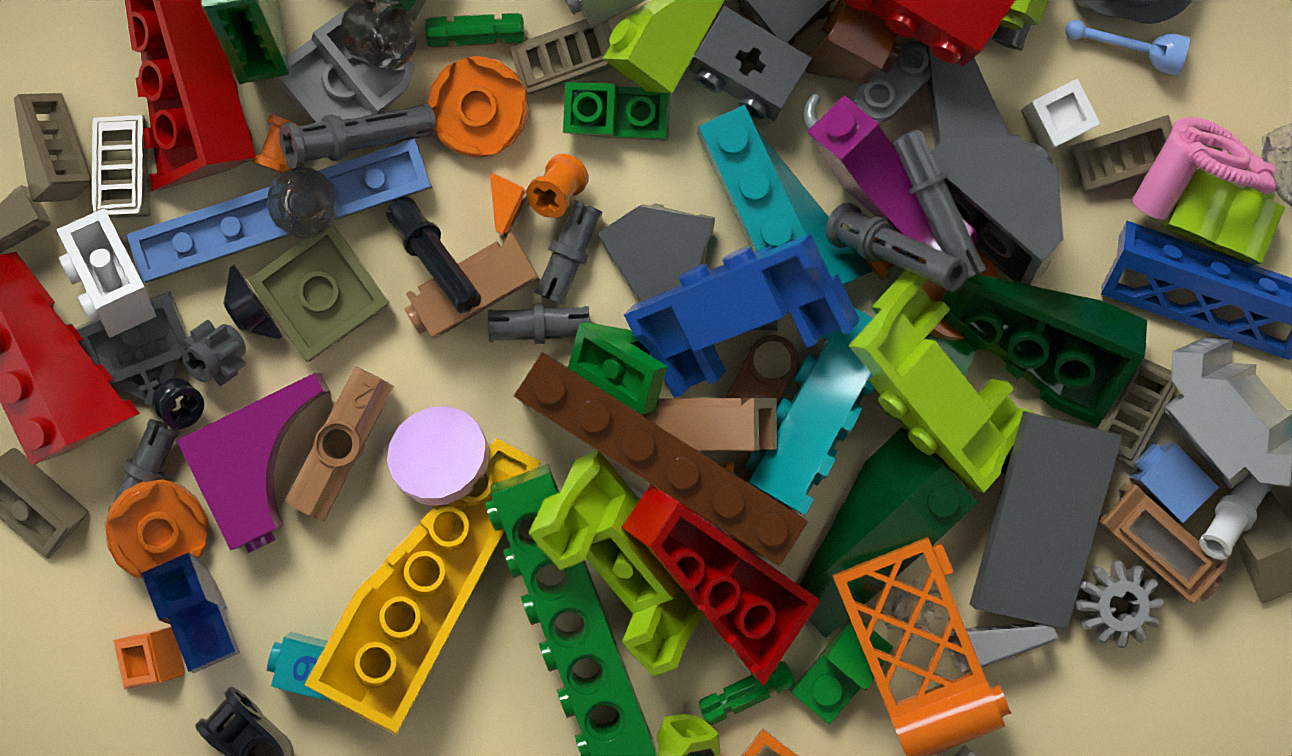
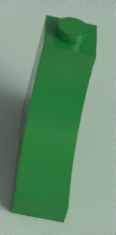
(250, 37)

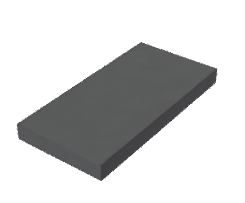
(1045, 520)

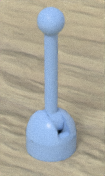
(1165, 52)

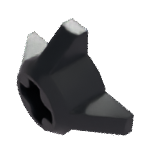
(246, 308)

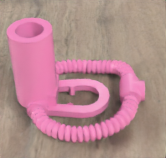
(1185, 153)

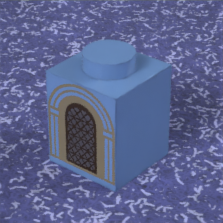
(1172, 480)

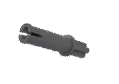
(936, 200)

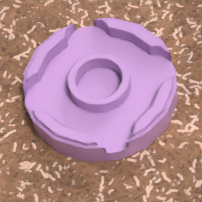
(438, 455)

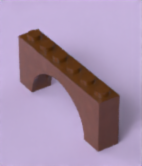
(661, 458)

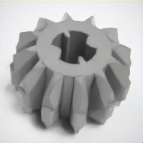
(1120, 622)

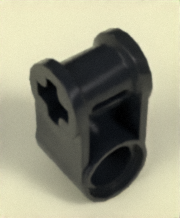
(244, 730)

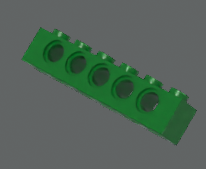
(628, 732)

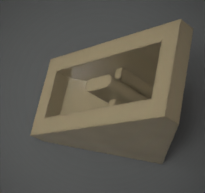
(1268, 550)

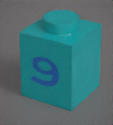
(294, 661)

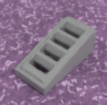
(1001, 642)

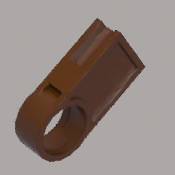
(752, 385)

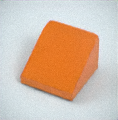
(507, 203)
(149, 658)

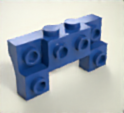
(734, 299)

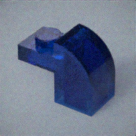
(194, 607)

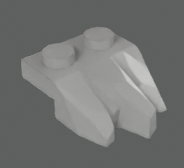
(332, 82)

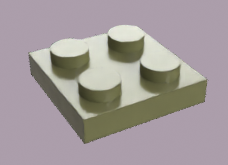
(319, 292)

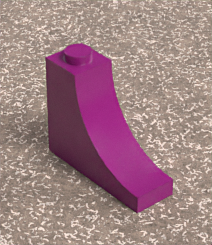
(871, 169)
(238, 460)

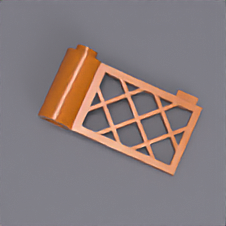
(957, 707)

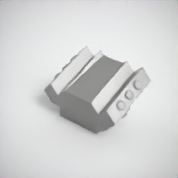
(1230, 415)

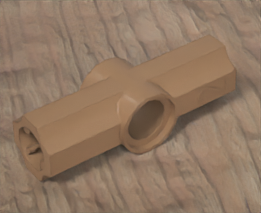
(324, 473)

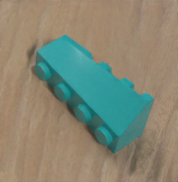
(767, 194)
(813, 421)

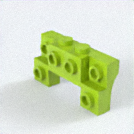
(930, 392)
(587, 524)

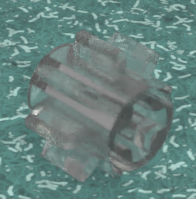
(898, 608)

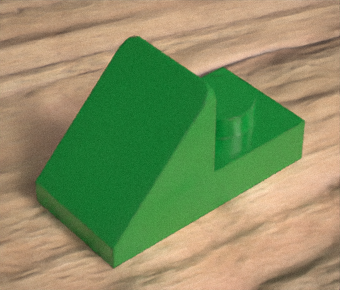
(618, 365)
(838, 673)

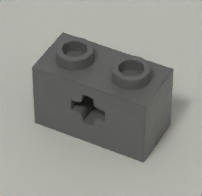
(738, 40)

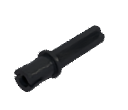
(423, 240)

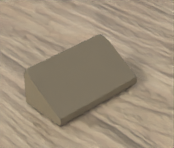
(36, 504)

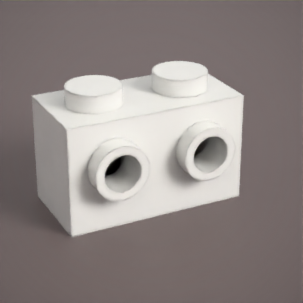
(107, 273)

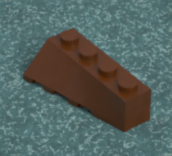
(855, 45)

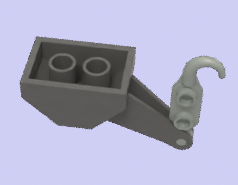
(994, 177)

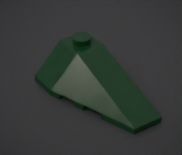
(1059, 342)
(893, 503)

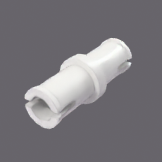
(1233, 516)

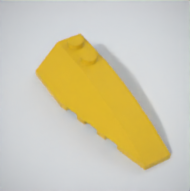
(413, 603)

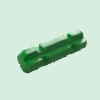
(474, 29)
(745, 694)

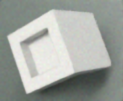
(1060, 115)

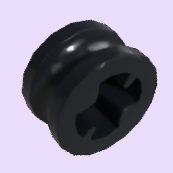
(165, 401)

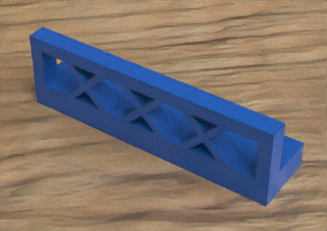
(1206, 274)

